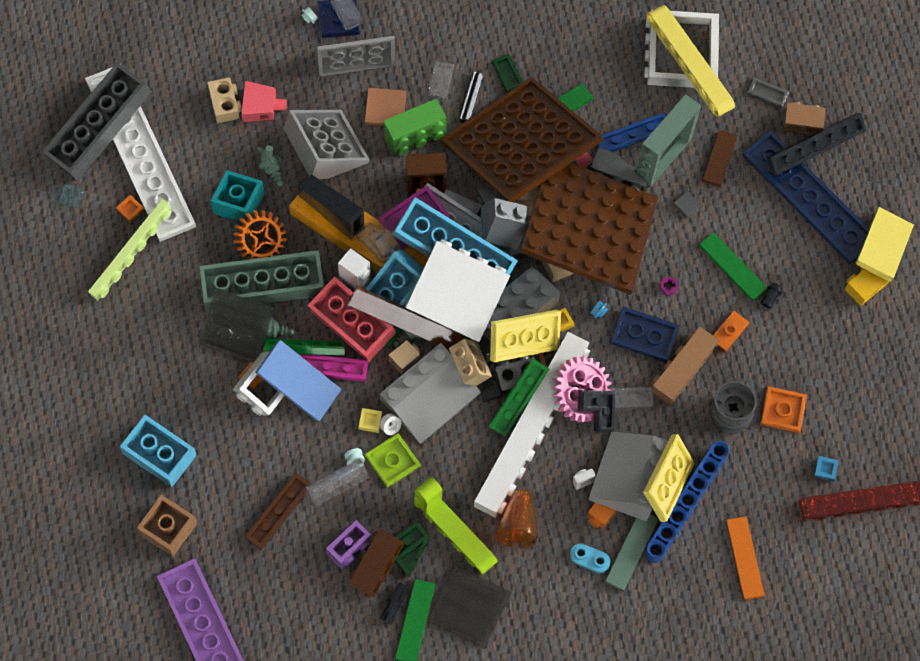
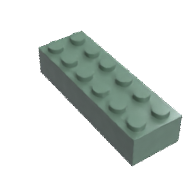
(265, 278)

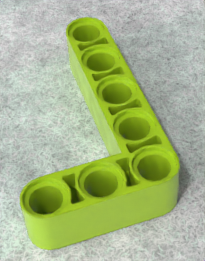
(429, 500)

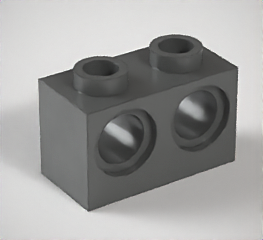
(514, 368)

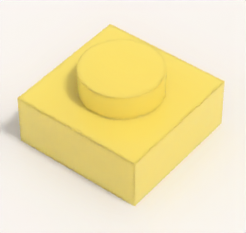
(370, 420)

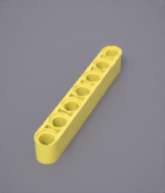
(690, 61)

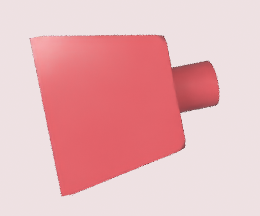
(260, 102)

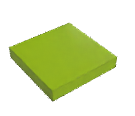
(392, 460)

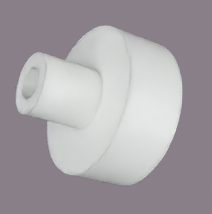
(390, 424)

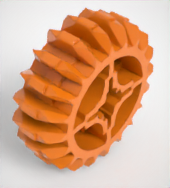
(262, 228)

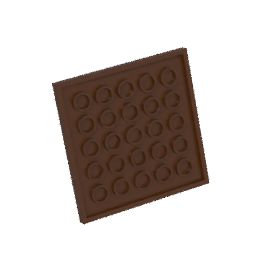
(521, 140)
(590, 226)

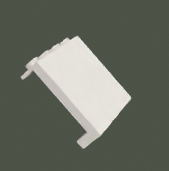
(458, 290)

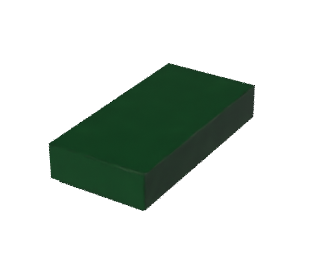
(507, 72)

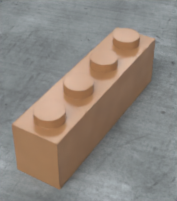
(684, 366)

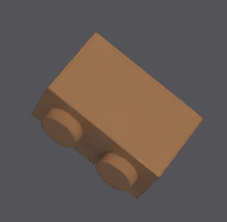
(803, 118)

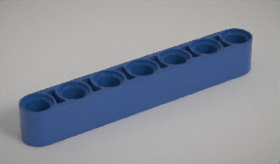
(691, 493)

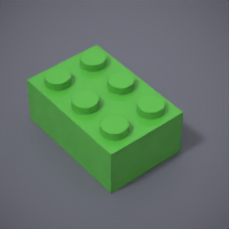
(415, 127)

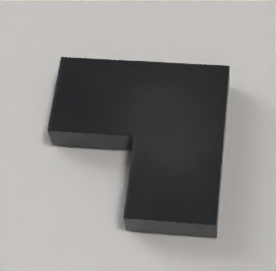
(603, 406)

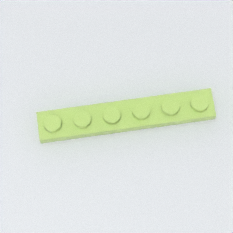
(126, 255)

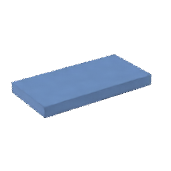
(298, 380)

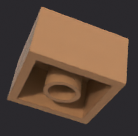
(167, 525)

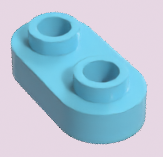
(589, 559)

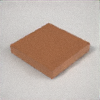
(383, 105)

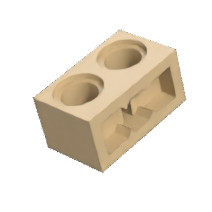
(224, 100)
(470, 362)

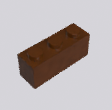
(376, 562)

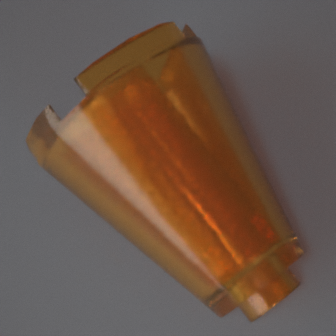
(518, 521)

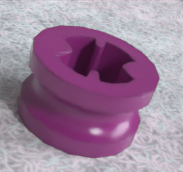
(664, 289)

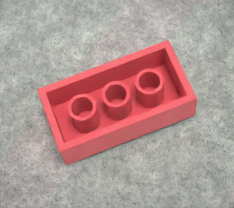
(358, 329)

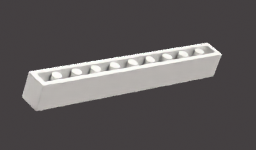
(527, 433)

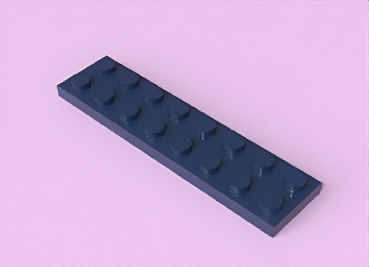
(811, 199)

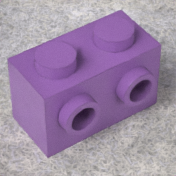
(348, 545)

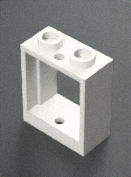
(246, 396)

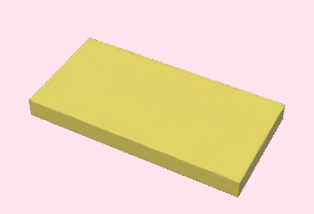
(884, 244)
(525, 335)
(669, 477)

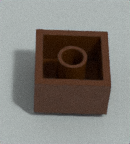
(426, 169)

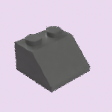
(503, 223)

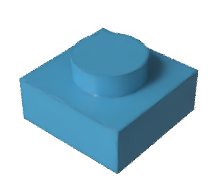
(826, 468)

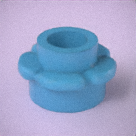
(599, 310)

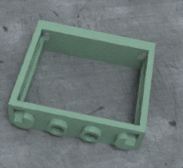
(668, 140)

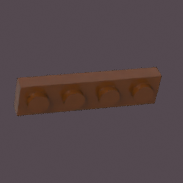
(277, 511)

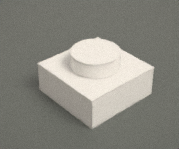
(583, 478)

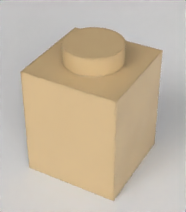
(404, 357)

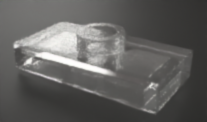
(441, 80)

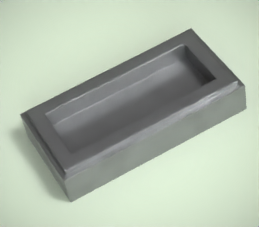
(767, 93)

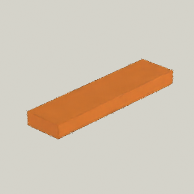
(745, 558)

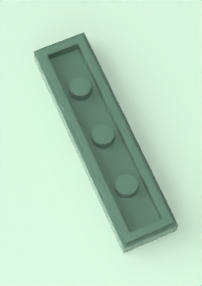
(631, 552)

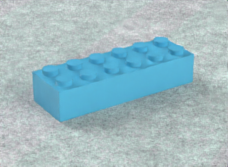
(425, 225)

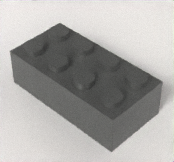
(524, 296)

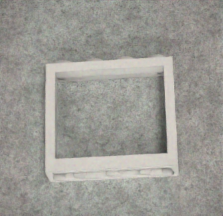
(674, 79)

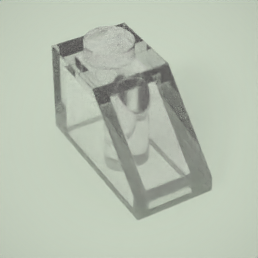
(378, 241)

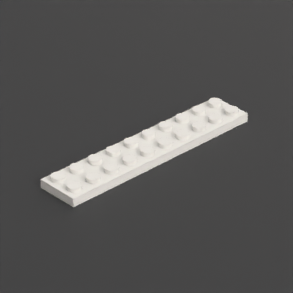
(149, 170)

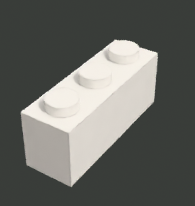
(354, 270)

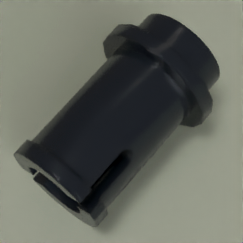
(772, 294)

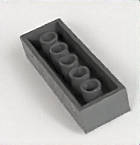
(97, 121)

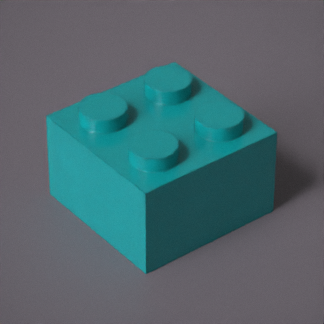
(237, 196)

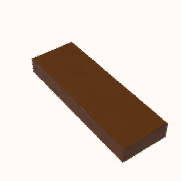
(719, 158)

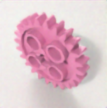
(586, 372)

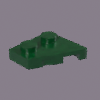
(415, 543)

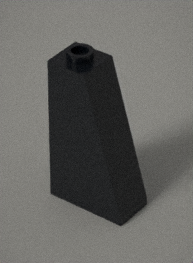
(332, 206)

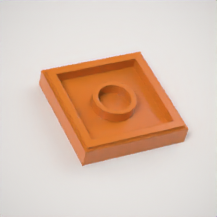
(783, 409)

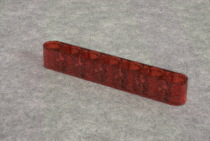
(860, 501)

